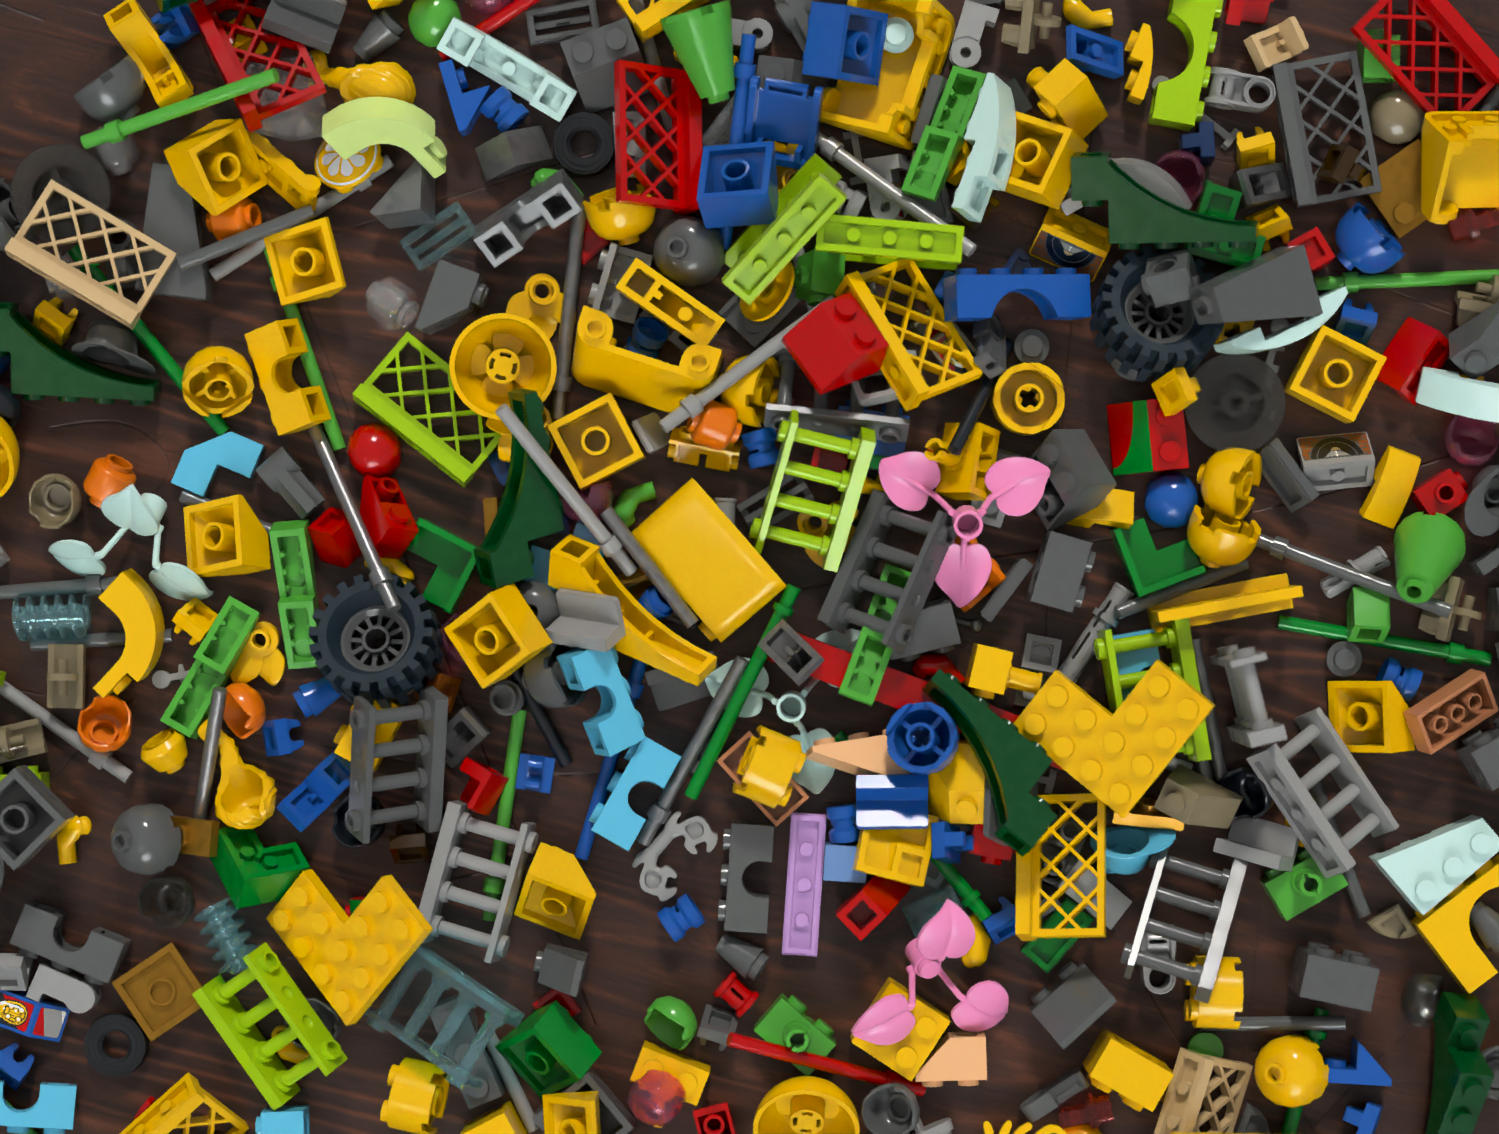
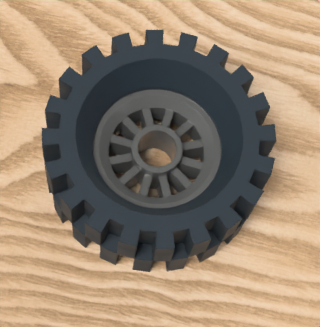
(1172, 342)
(361, 608)

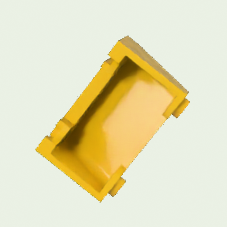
(892, 107)
(1459, 163)
(635, 376)
(708, 561)

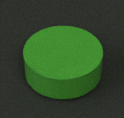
(1206, 1043)

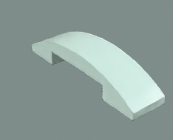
(507, 68)
(1254, 341)
(1458, 395)

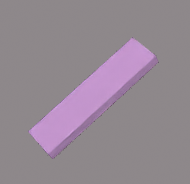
(804, 884)

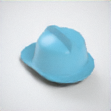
(1132, 847)

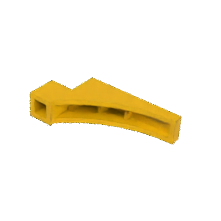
(580, 567)

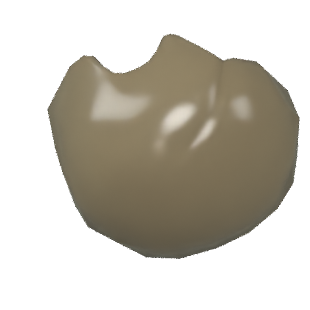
(1395, 117)
(54, 501)

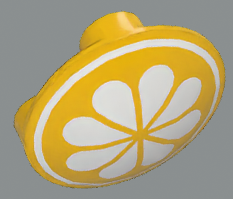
(347, 173)

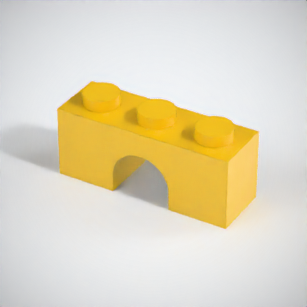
(273, 354)

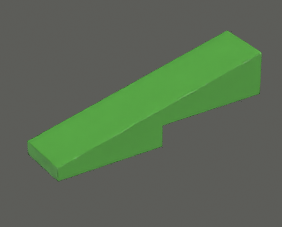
(945, 135)
(296, 587)
(869, 654)
(212, 667)

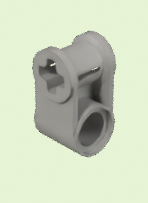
(1236, 91)
(1164, 949)

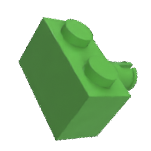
(1301, 888)
(790, 1026)

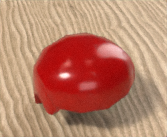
(374, 450)

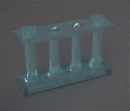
(471, 994)

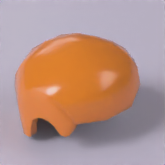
(244, 710)
(105, 724)

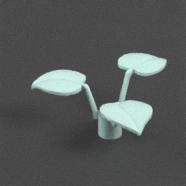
(142, 516)
(791, 708)

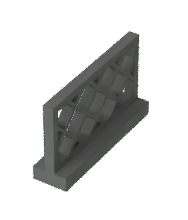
(1293, 128)

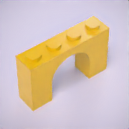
(1448, 930)

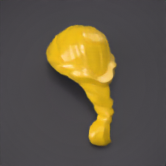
(366, 80)
(244, 792)

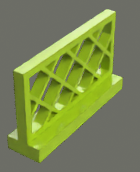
(410, 428)

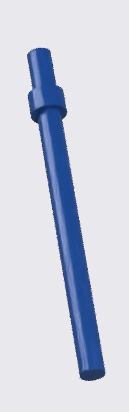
(743, 72)
(608, 768)

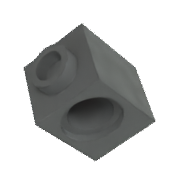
(1170, 277)

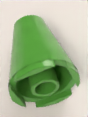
(705, 48)
(1426, 554)

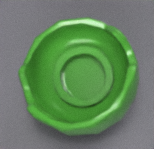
(430, 19)
(672, 1021)

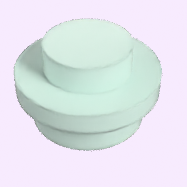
(898, 35)

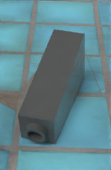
(176, 223)
(1260, 289)

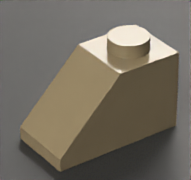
(1197, 800)

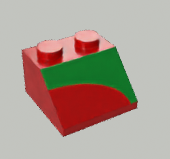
(1145, 439)

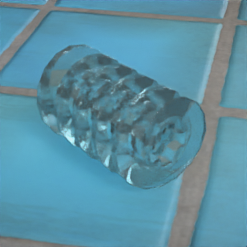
(51, 619)
(226, 936)

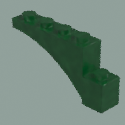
(1145, 217)
(47, 369)
(527, 506)
(1007, 759)
(1460, 1069)

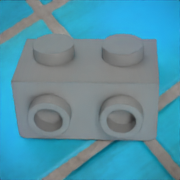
(604, 295)

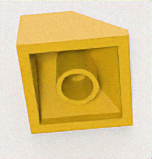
(225, 538)
(1369, 716)
(958, 789)
(556, 892)

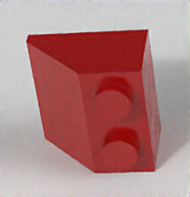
(836, 344)

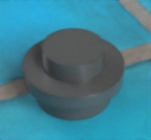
(1031, 346)
(1343, 659)
(507, 698)

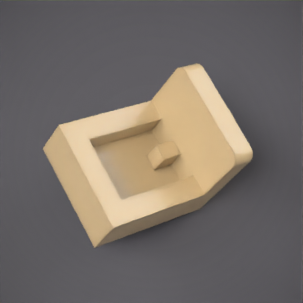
(1276, 44)

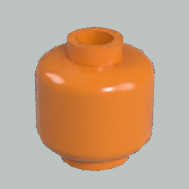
(235, 219)
(715, 426)
(108, 477)

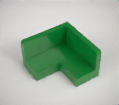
(1223, 203)
(454, 563)
(1152, 568)
(253, 872)

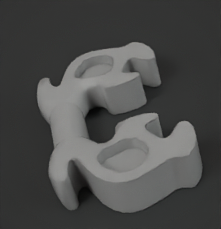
(654, 878)

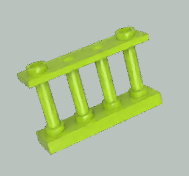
(891, 240)
(767, 248)
(838, 514)
(1174, 636)
(247, 1042)

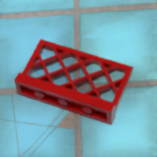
(1456, 35)
(232, 69)
(684, 144)

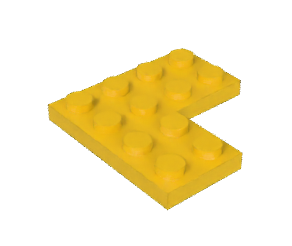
(1121, 751)
(350, 955)

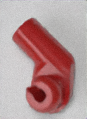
(930, 663)

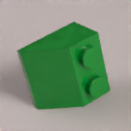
(549, 1049)

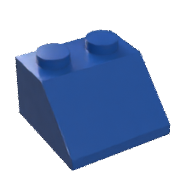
(844, 43)
(738, 185)

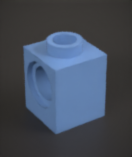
(839, 863)

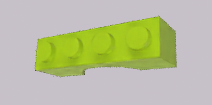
(1176, 101)

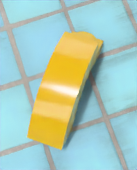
(156, 61)
(143, 627)

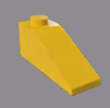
(669, 303)

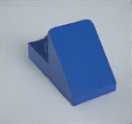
(1094, 52)
(464, 105)
(1361, 1070)

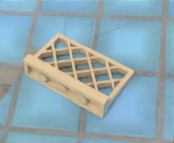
(73, 280)
(1193, 1086)

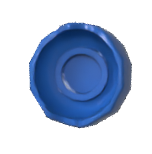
(1170, 499)

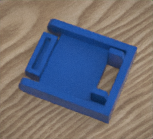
(784, 114)

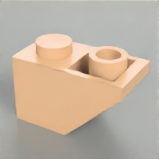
(956, 1058)

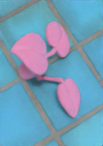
(1015, 485)
(944, 935)

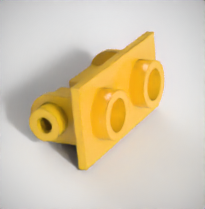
(688, 452)

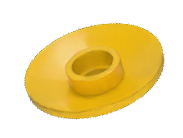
(771, 298)

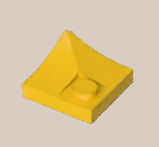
(895, 853)

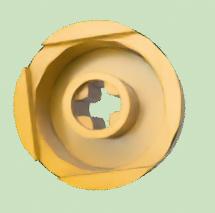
(1048, 398)
(769, 767)
(1224, 1000)
(415, 1097)

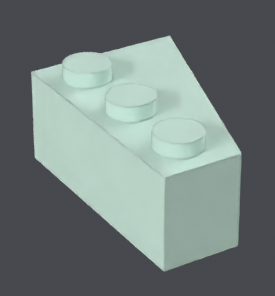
(1437, 862)

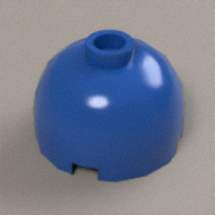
(1366, 242)
(922, 738)

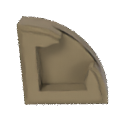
(1392, 923)

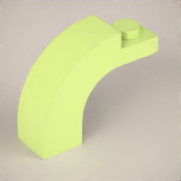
(385, 121)

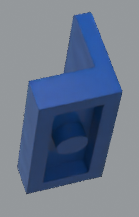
(892, 802)

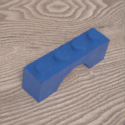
(1056, 295)

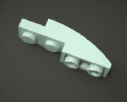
(993, 142)

